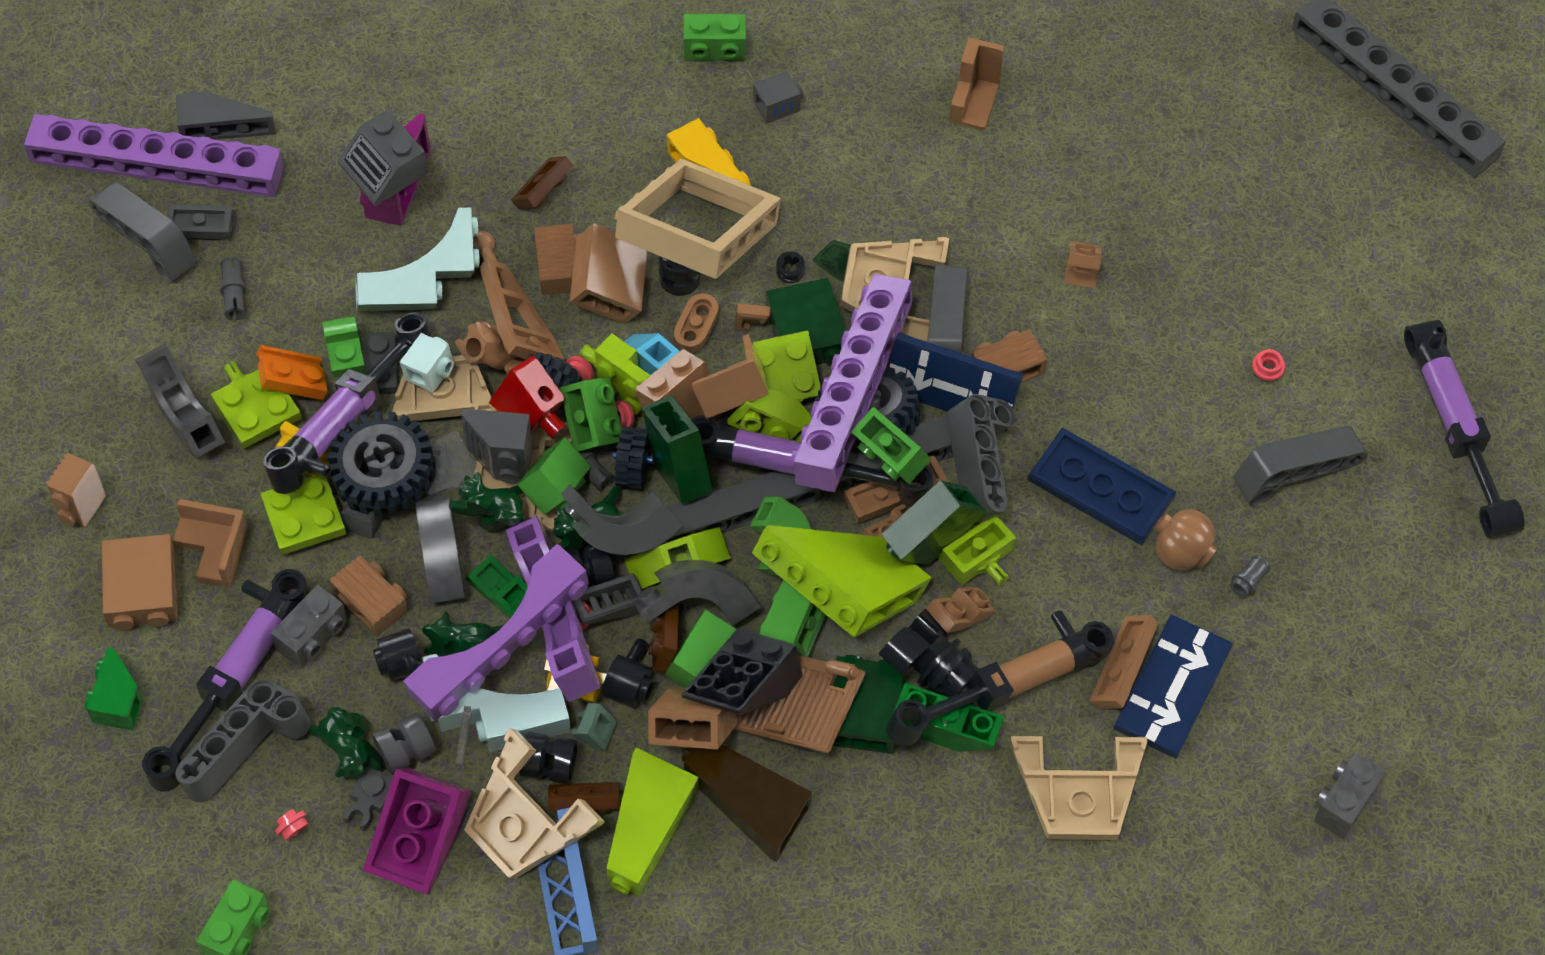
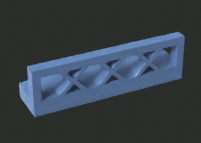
(578, 895)

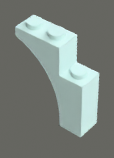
(416, 284)
(498, 712)

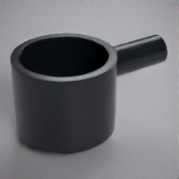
(397, 655)
(628, 679)

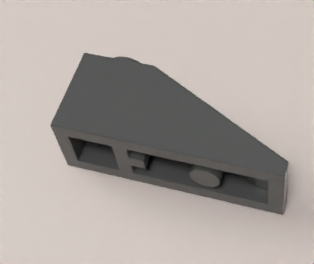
(220, 117)

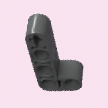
(145, 228)
(947, 306)
(973, 435)
(1297, 460)
(237, 734)

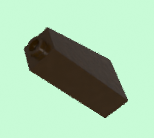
(750, 795)

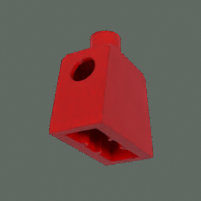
(531, 392)

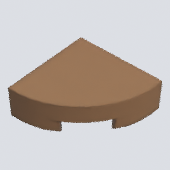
(750, 314)

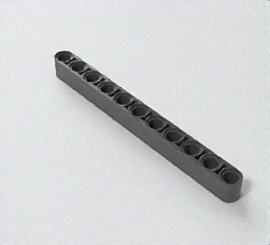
(739, 503)

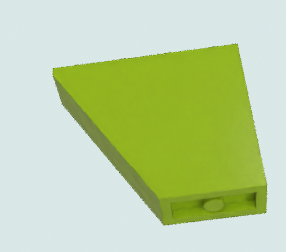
(843, 574)

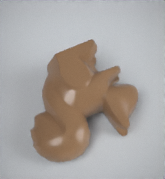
(486, 347)

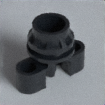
(931, 655)

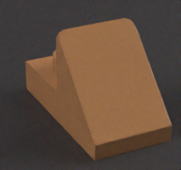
(1083, 264)

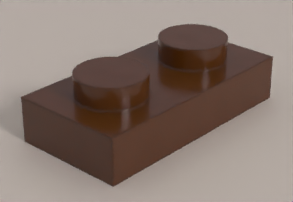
(548, 176)
(664, 642)
(600, 796)

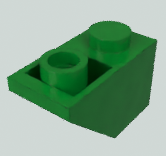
(115, 695)

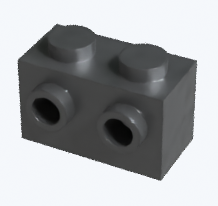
(309, 627)
(1349, 795)

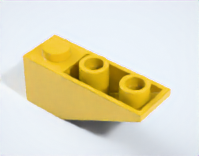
(700, 146)

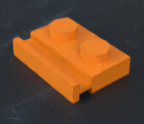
(291, 372)

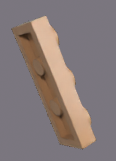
(875, 499)
(1124, 662)

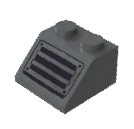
(383, 158)
(499, 442)

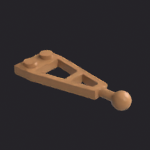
(516, 339)

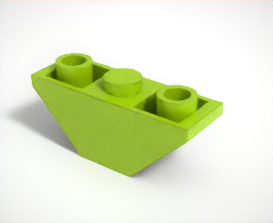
(772, 415)
(705, 545)

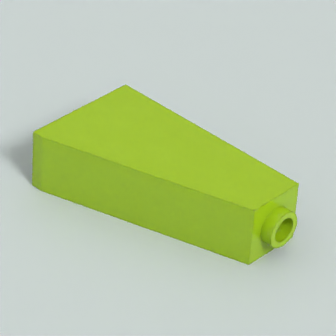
(649, 815)

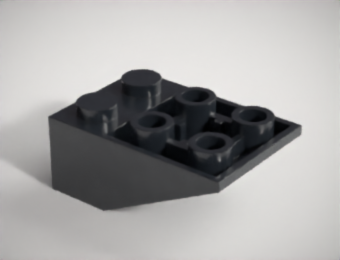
(746, 674)

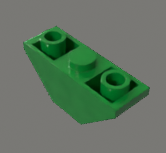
(959, 730)

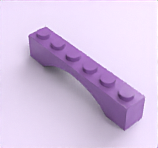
(564, 638)
(446, 679)

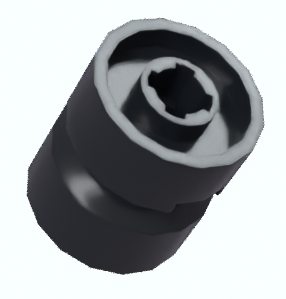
(677, 278)
(595, 562)
(564, 762)

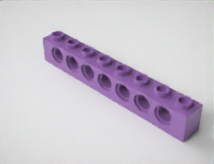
(132, 154)
(852, 384)

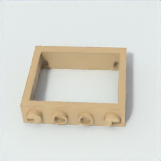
(684, 248)

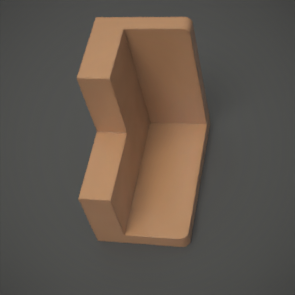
(977, 83)
(732, 385)
(216, 532)

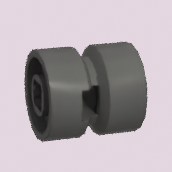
(404, 743)

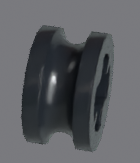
(790, 276)

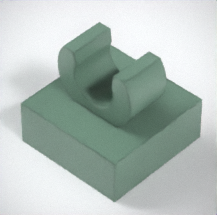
(595, 726)

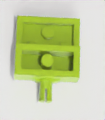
(620, 363)
(789, 365)
(251, 410)
(304, 515)
(979, 551)

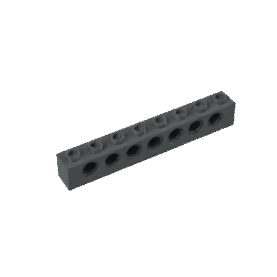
(1399, 86)

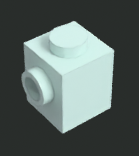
(427, 362)

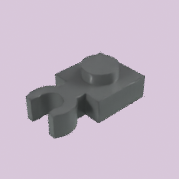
(369, 795)

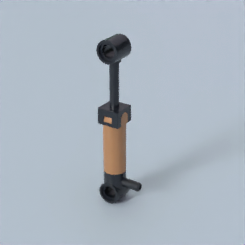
(997, 683)

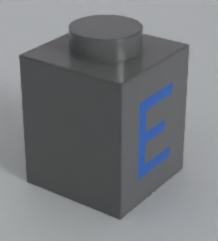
(777, 97)

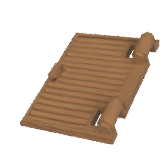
(811, 710)

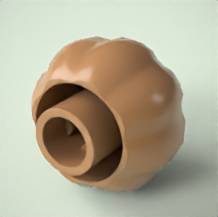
(1185, 539)

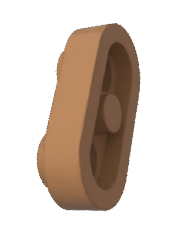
(694, 325)

